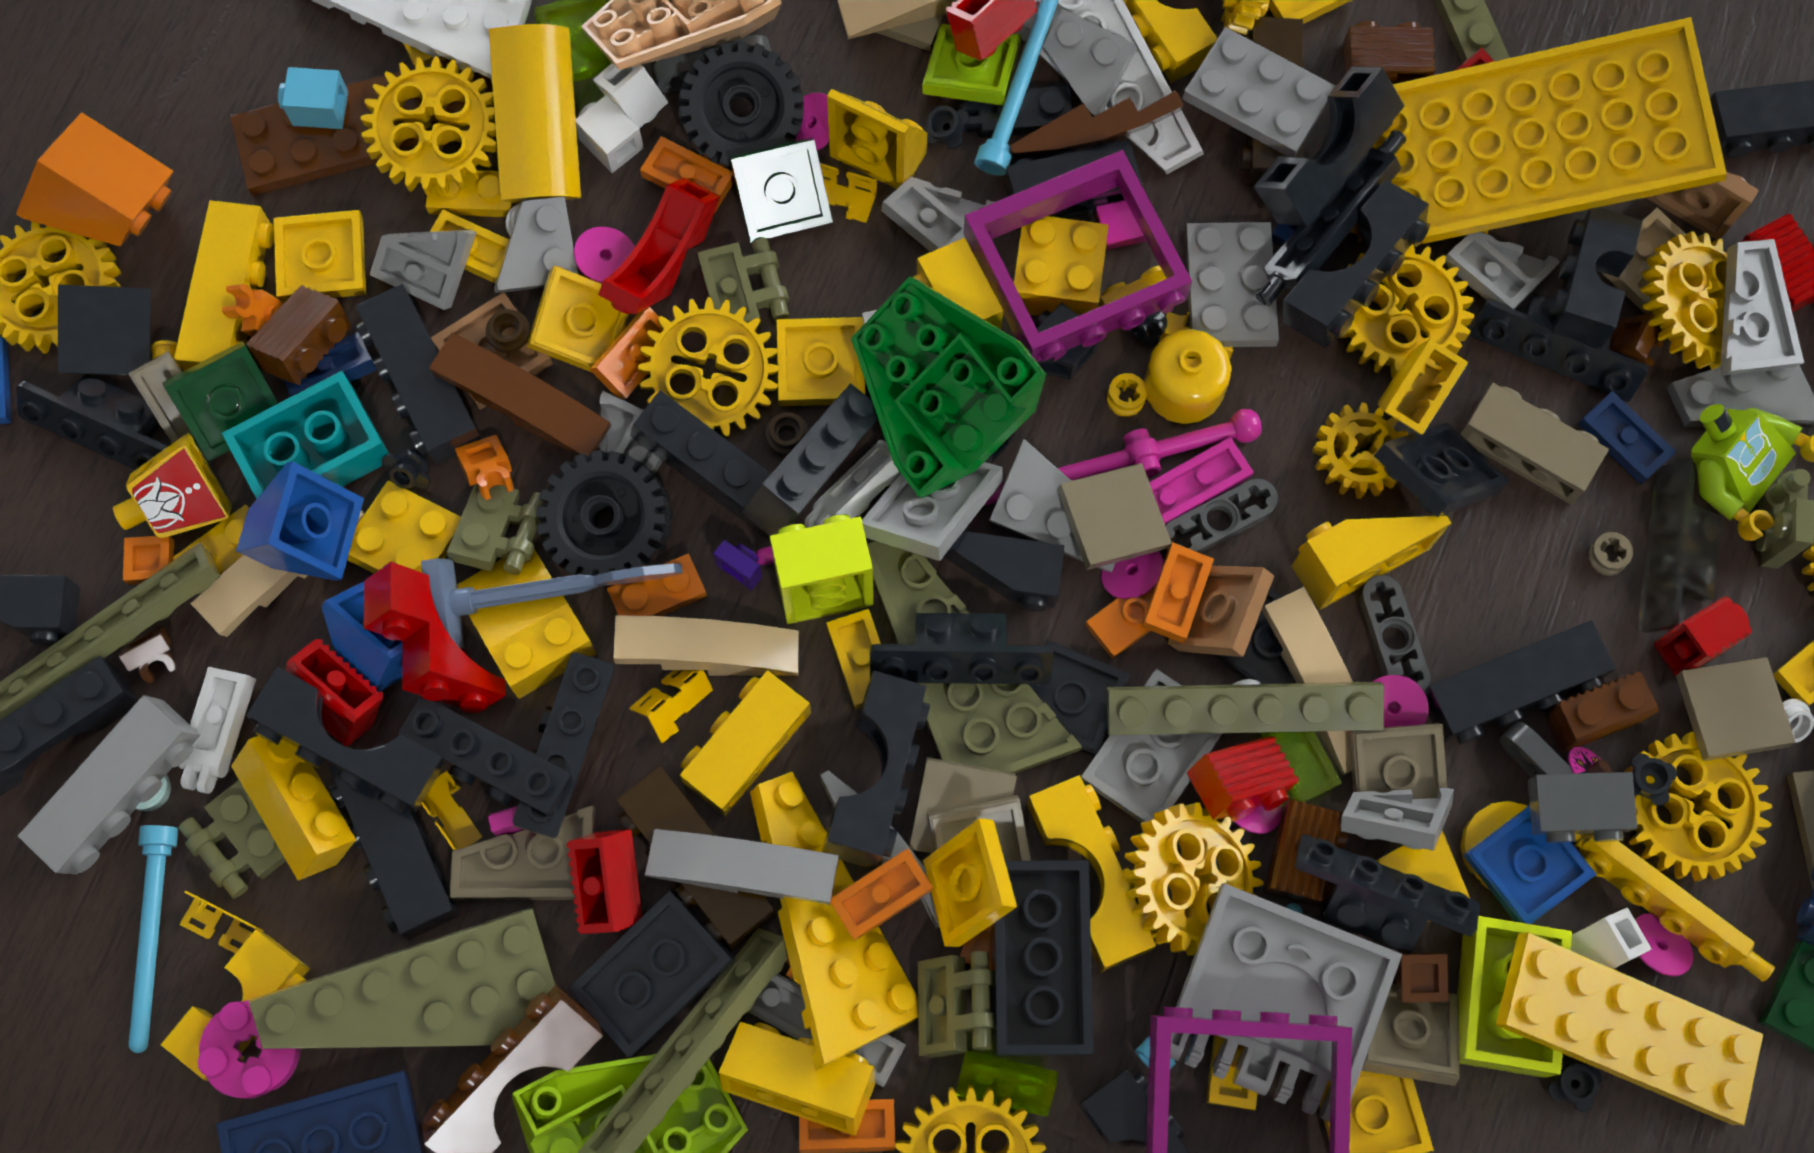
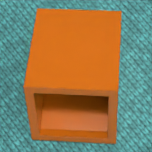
(95, 184)

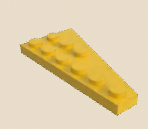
(847, 985)

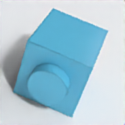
(314, 97)

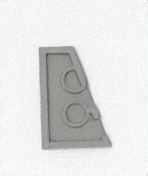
(1773, 391)
(1032, 504)

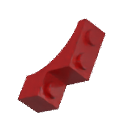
(657, 258)
(433, 666)

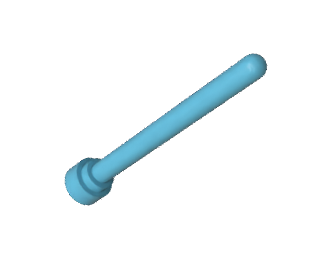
(994, 154)
(157, 845)

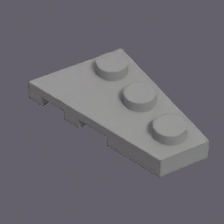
(1757, 312)

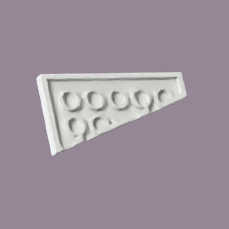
(440, 26)
(1167, 142)

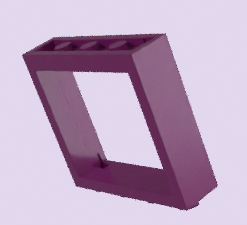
(1052, 197)
(1230, 1024)

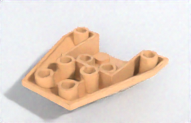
(654, 30)

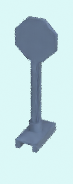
(454, 602)

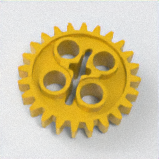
(437, 90)
(34, 254)
(1431, 290)
(1688, 296)
(719, 331)
(1679, 841)
(1191, 876)
(959, 1112)

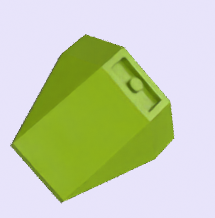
(568, 1106)

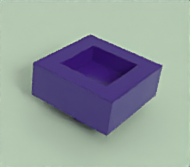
(739, 563)

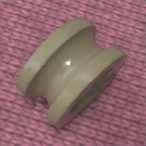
(1622, 548)

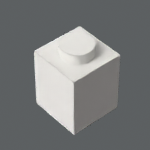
(632, 92)
(608, 133)
(1611, 940)

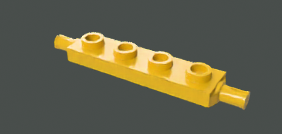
(1673, 906)

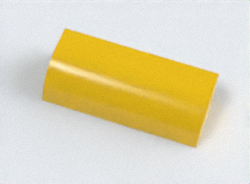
(534, 112)

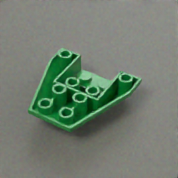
(943, 384)

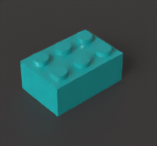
(317, 428)

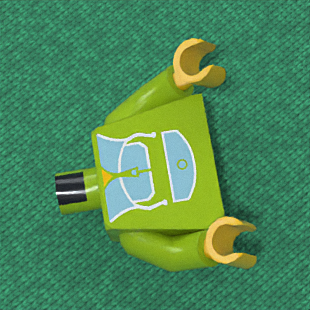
(1742, 459)

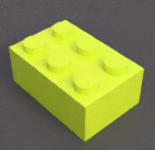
(823, 568)
(1480, 990)

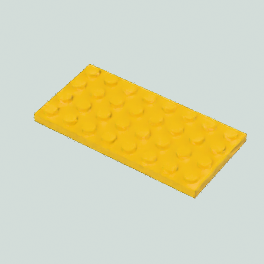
(1558, 131)

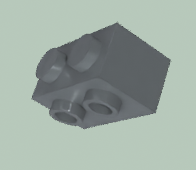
(1582, 805)

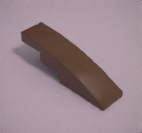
(1080, 130)
(519, 396)

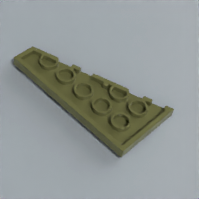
(970, 723)
(429, 994)

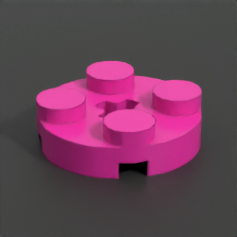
(221, 1059)

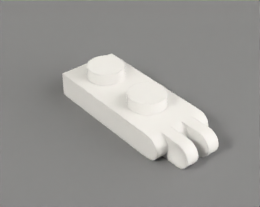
(856, 487)
(219, 722)

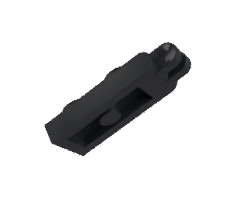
(1037, 109)

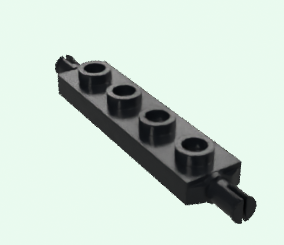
(1313, 244)

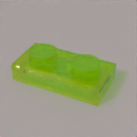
(1309, 763)
(1025, 1084)

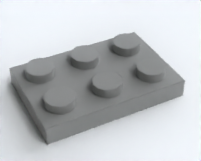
(1258, 92)
(1226, 275)
(931, 522)
(1146, 770)

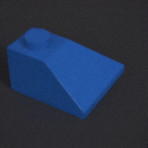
(301, 524)
(363, 649)

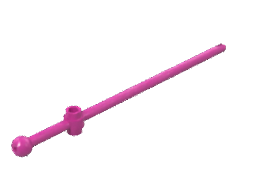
(1139, 448)

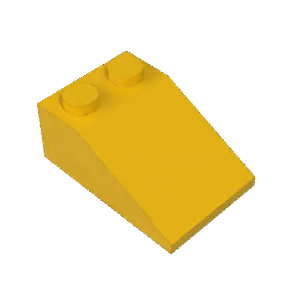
(874, 140)
(1355, 550)
(530, 637)

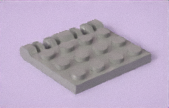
(1283, 962)

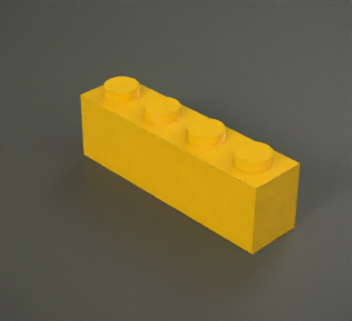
(228, 255)

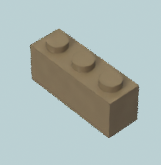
(1534, 443)

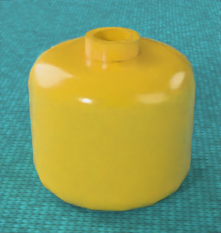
(1187, 376)

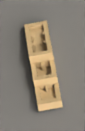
(241, 591)
(706, 644)
(1310, 657)

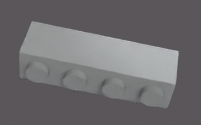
(110, 786)

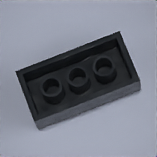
(1044, 963)

